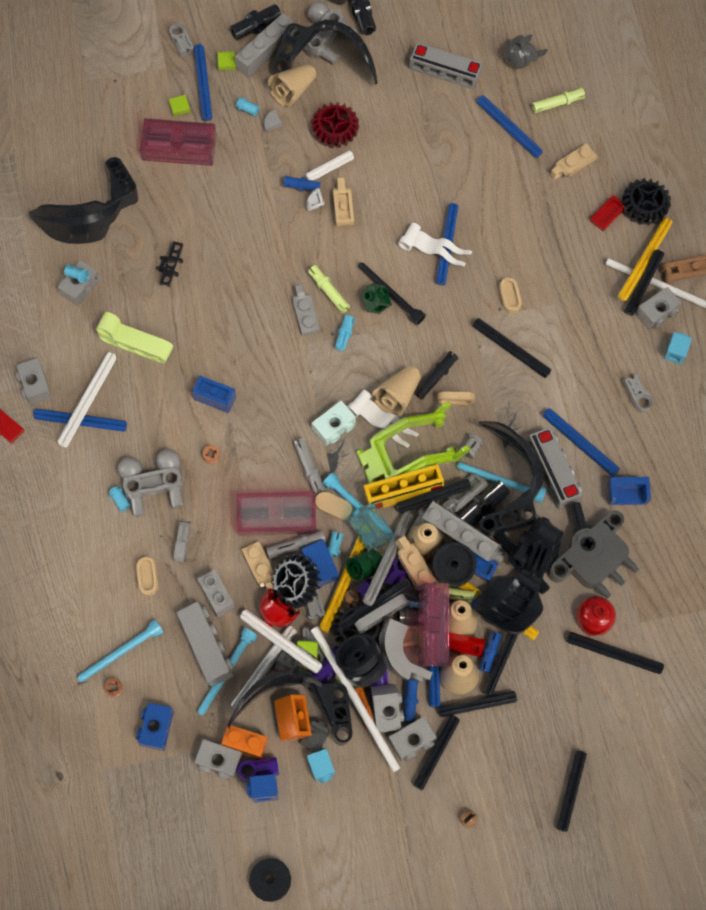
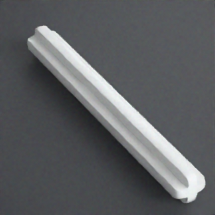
(281, 641)
(265, 666)

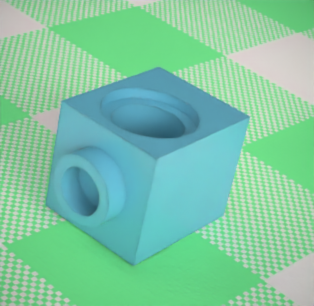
(678, 348)
(321, 766)

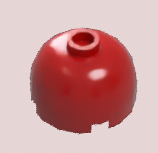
(275, 612)
(595, 616)

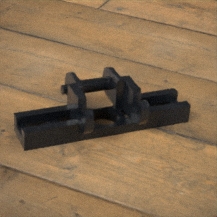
(170, 273)

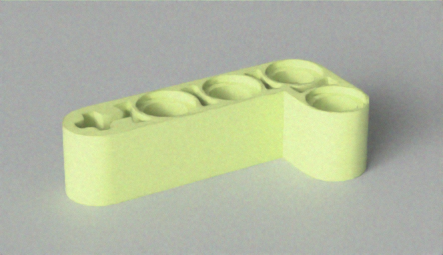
(133, 340)

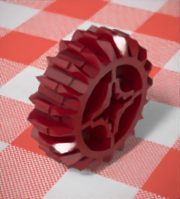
(324, 122)

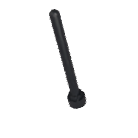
(416, 315)

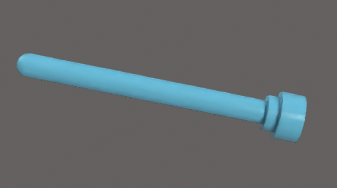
(493, 477)
(333, 483)
(152, 630)
(246, 638)

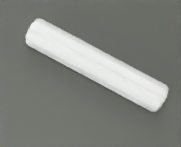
(330, 166)

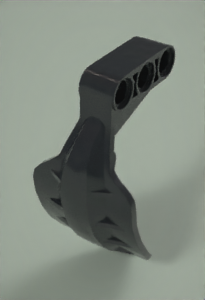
(306, 34)
(89, 220)
(525, 501)
(515, 601)
(322, 692)

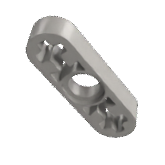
(381, 613)

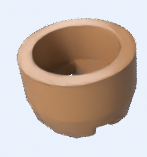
(349, 600)
(471, 822)

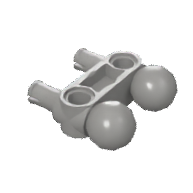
(317, 12)
(152, 482)

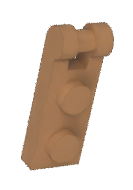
(685, 269)

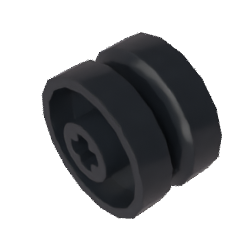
(454, 553)
(361, 660)

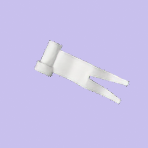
(429, 245)
(375, 416)

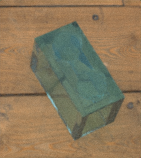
(371, 527)

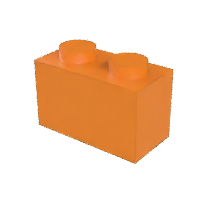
(292, 717)
(245, 742)

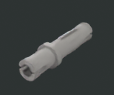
(312, 472)
(295, 544)

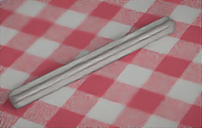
(387, 560)

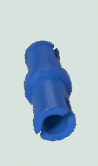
(301, 183)
(490, 652)
(410, 700)

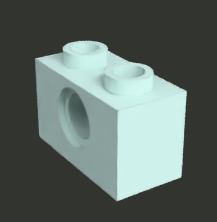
(338, 413)

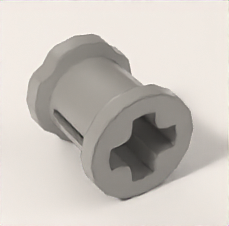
(476, 441)

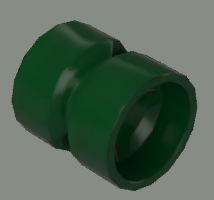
(363, 565)

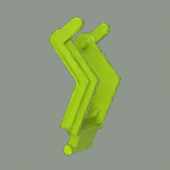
(379, 459)

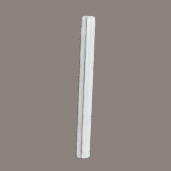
(86, 400)

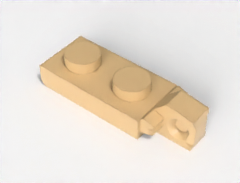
(574, 162)
(343, 204)
(413, 563)
(259, 565)

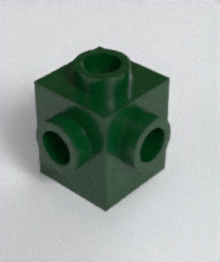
(376, 298)

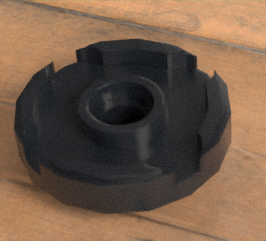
(280, 886)

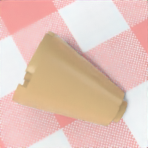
(291, 84)
(397, 391)
(426, 539)
(462, 618)
(460, 675)

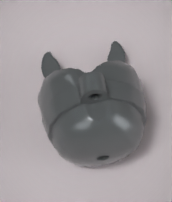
(520, 53)

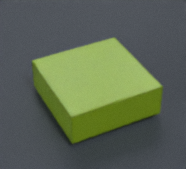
(226, 60)
(179, 105)

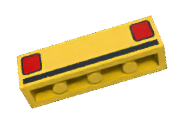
(403, 487)

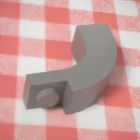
(391, 643)

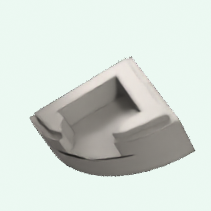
(272, 121)
(314, 200)

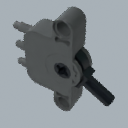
(603, 557)

